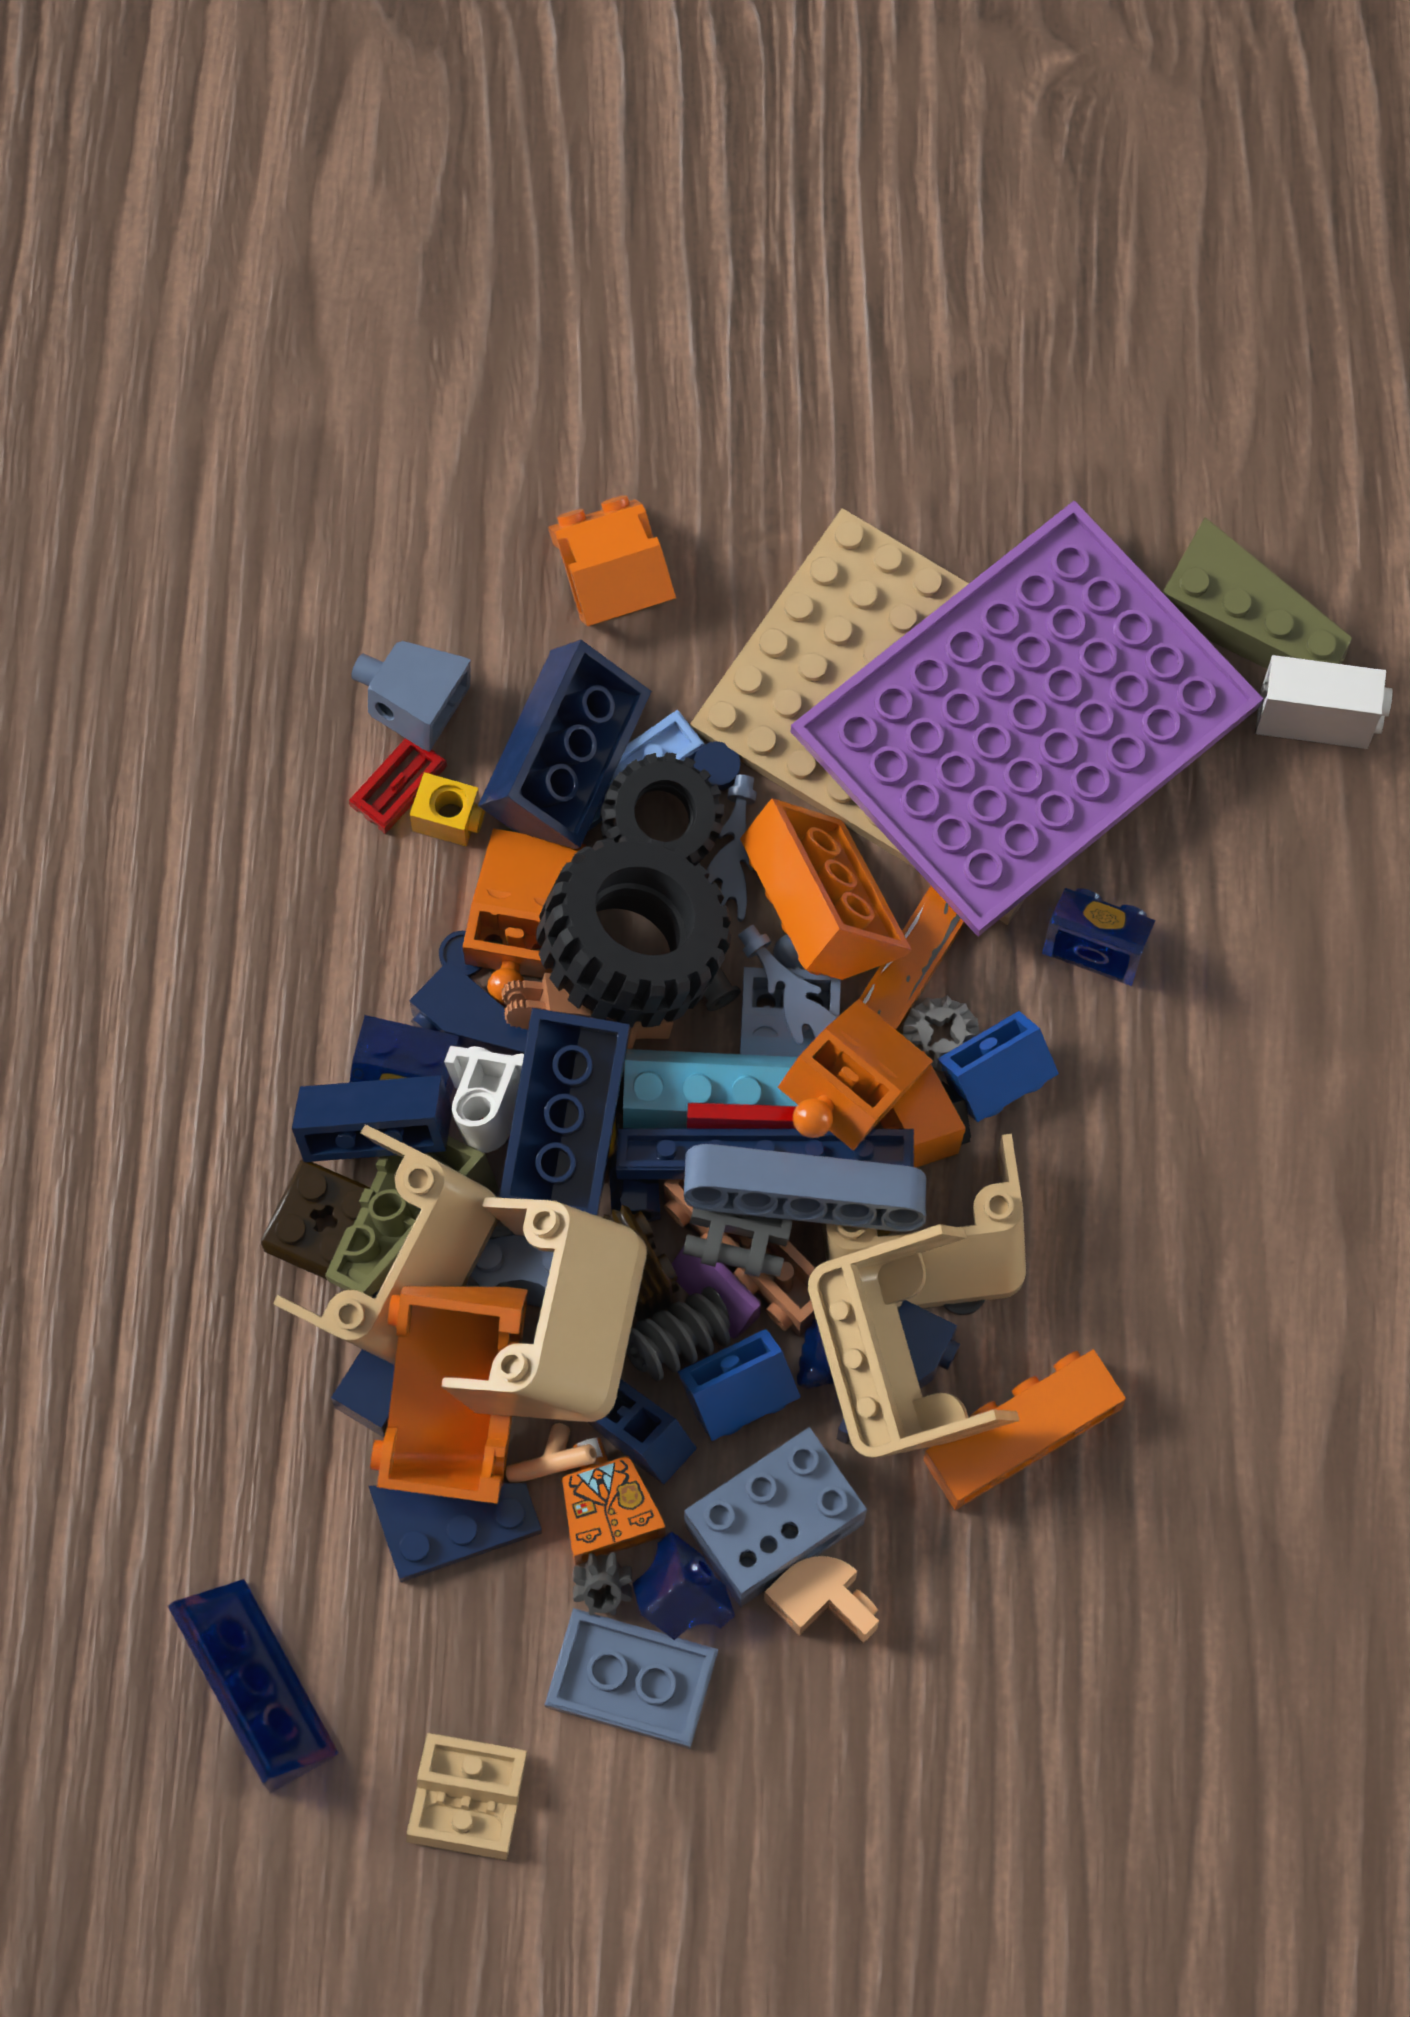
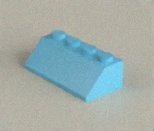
(664, 1082)

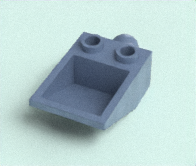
(765, 1028)

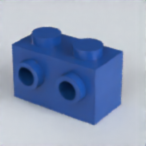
(999, 1066)
(739, 1384)

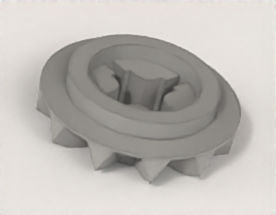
(938, 1012)

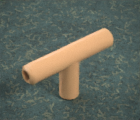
(554, 1458)

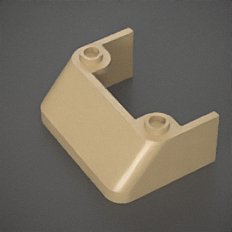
(436, 1252)
(977, 1268)
(582, 1322)
(870, 1354)

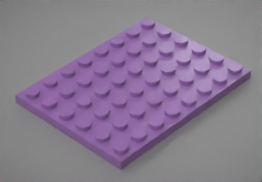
(1026, 717)

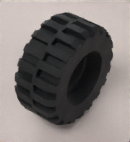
(656, 886)

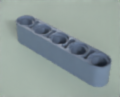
(805, 1187)

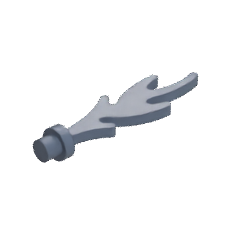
(726, 863)
(797, 1008)

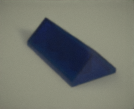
(254, 1683)

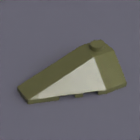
(386, 1219)

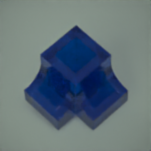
(681, 1590)

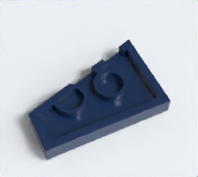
(439, 1531)

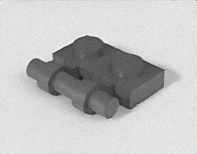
(756, 1227)

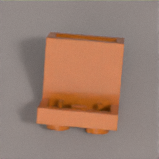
(612, 560)

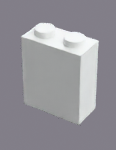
(1323, 702)

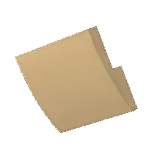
(466, 1796)

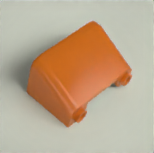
(430, 1435)

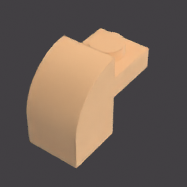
(820, 1584)

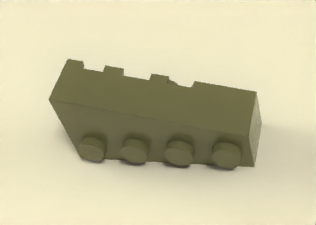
(1247, 605)

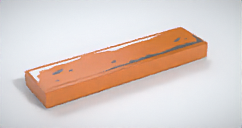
(901, 982)

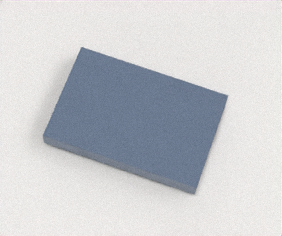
(631, 1678)

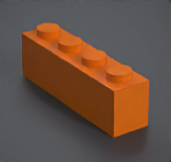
(1049, 1416)

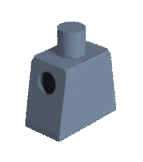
(414, 689)

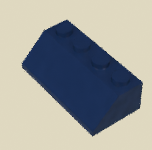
(565, 746)
(565, 1109)

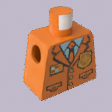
(608, 1507)

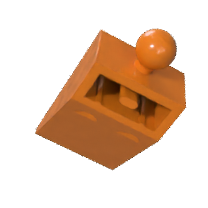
(508, 904)
(851, 1076)

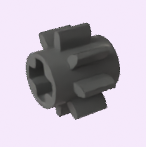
(602, 1583)

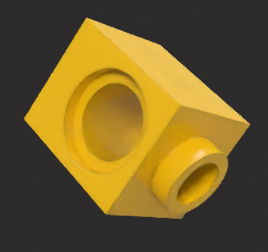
(434, 794)

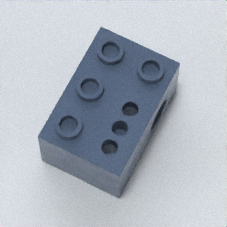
(774, 1516)

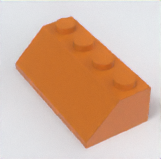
(822, 891)

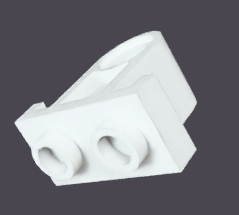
(486, 1089)

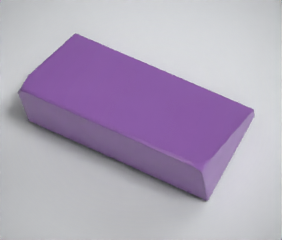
(739, 1301)

